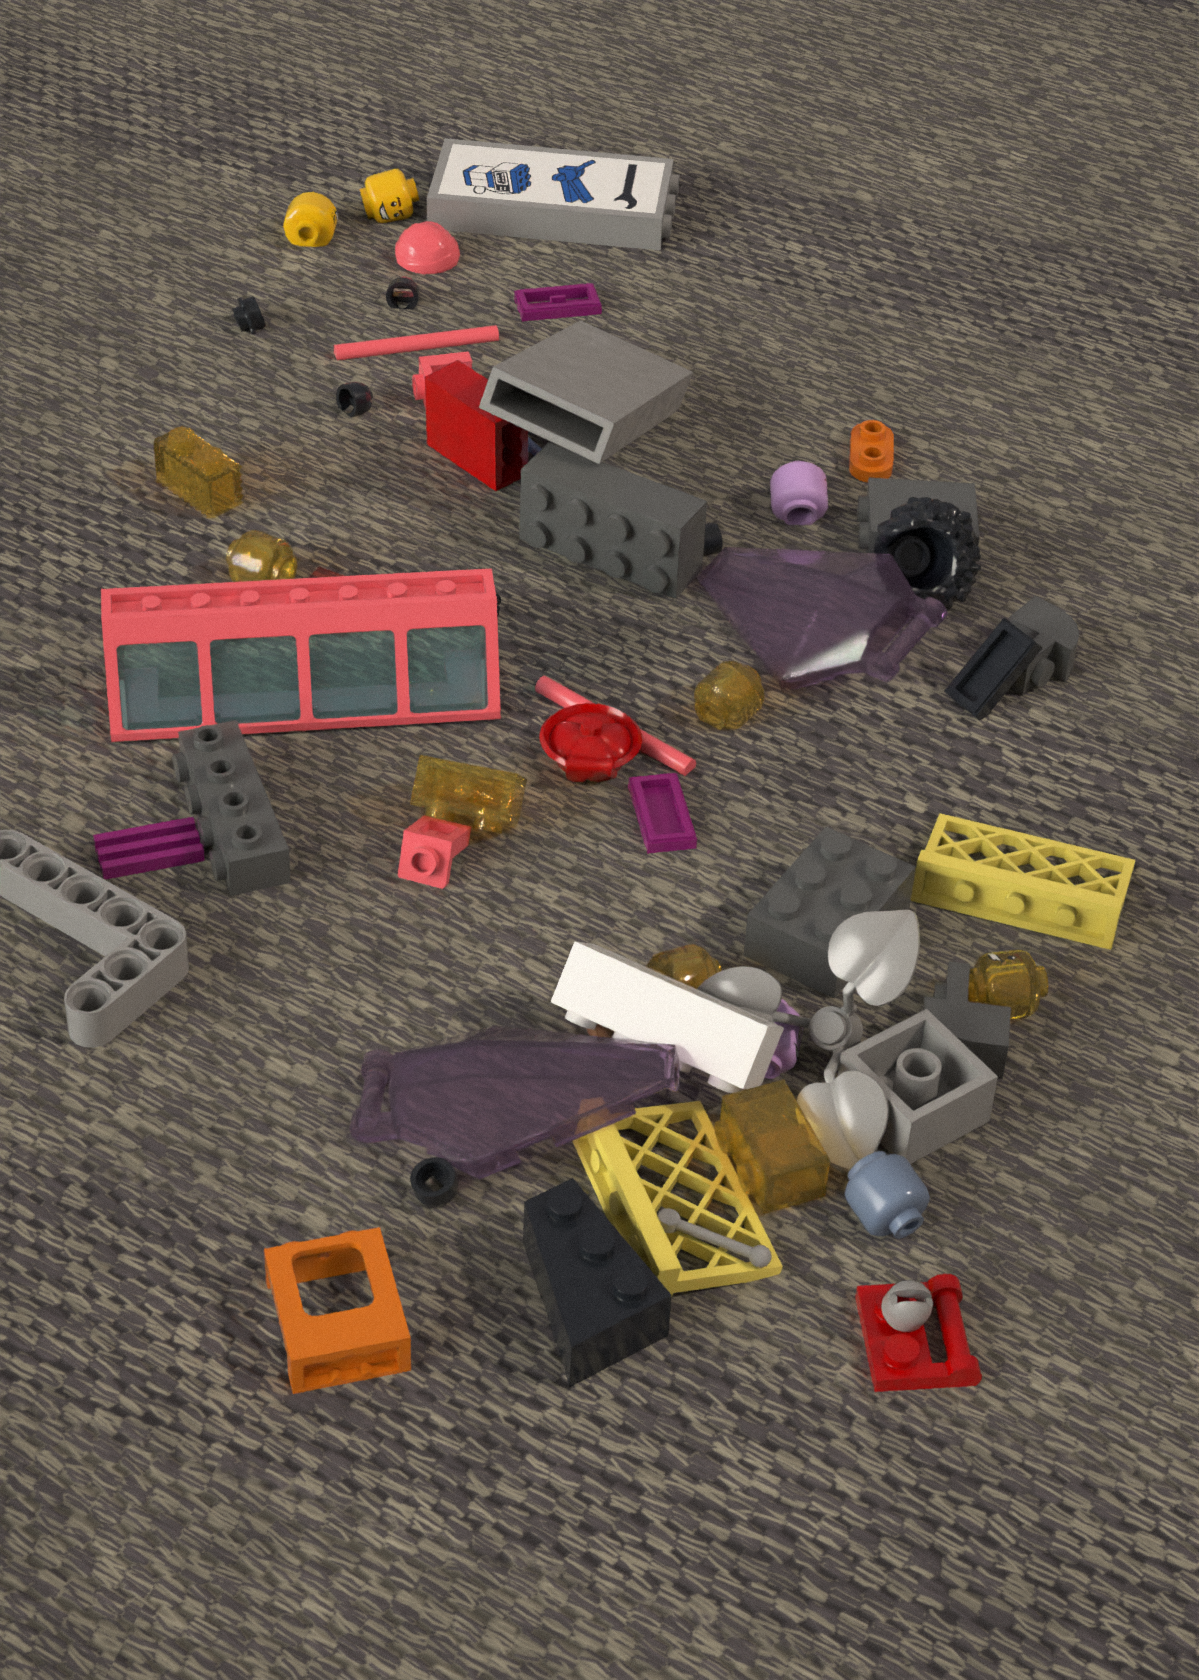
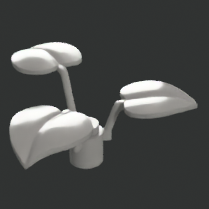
(878, 960)

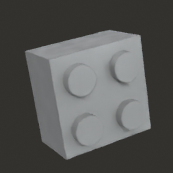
(930, 1083)

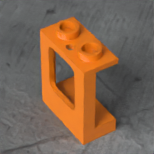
(345, 1343)

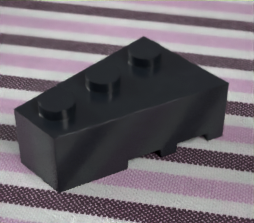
(591, 1282)

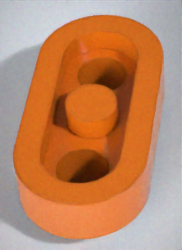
(871, 451)

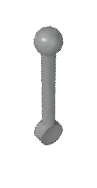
(670, 1220)

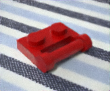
(904, 1358)

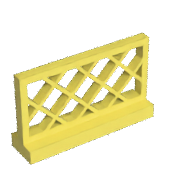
(1029, 900)
(629, 1198)

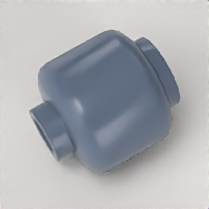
(886, 1195)

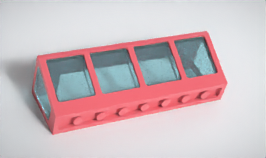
(302, 653)

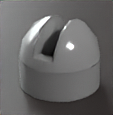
(907, 1315)

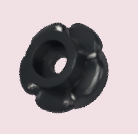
(248, 315)

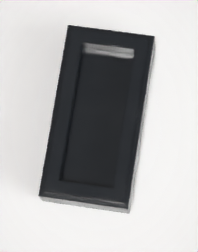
(993, 669)

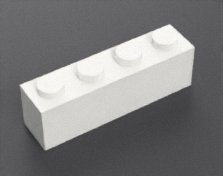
(659, 1009)

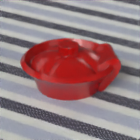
(590, 741)

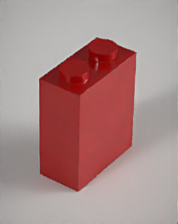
(468, 435)

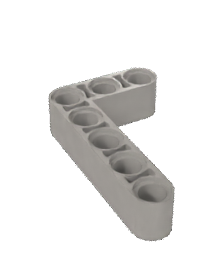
(140, 944)

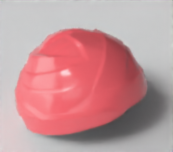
(427, 249)

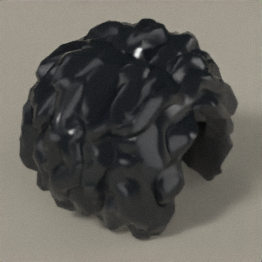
(932, 548)

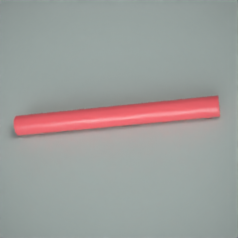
(416, 342)
(650, 745)

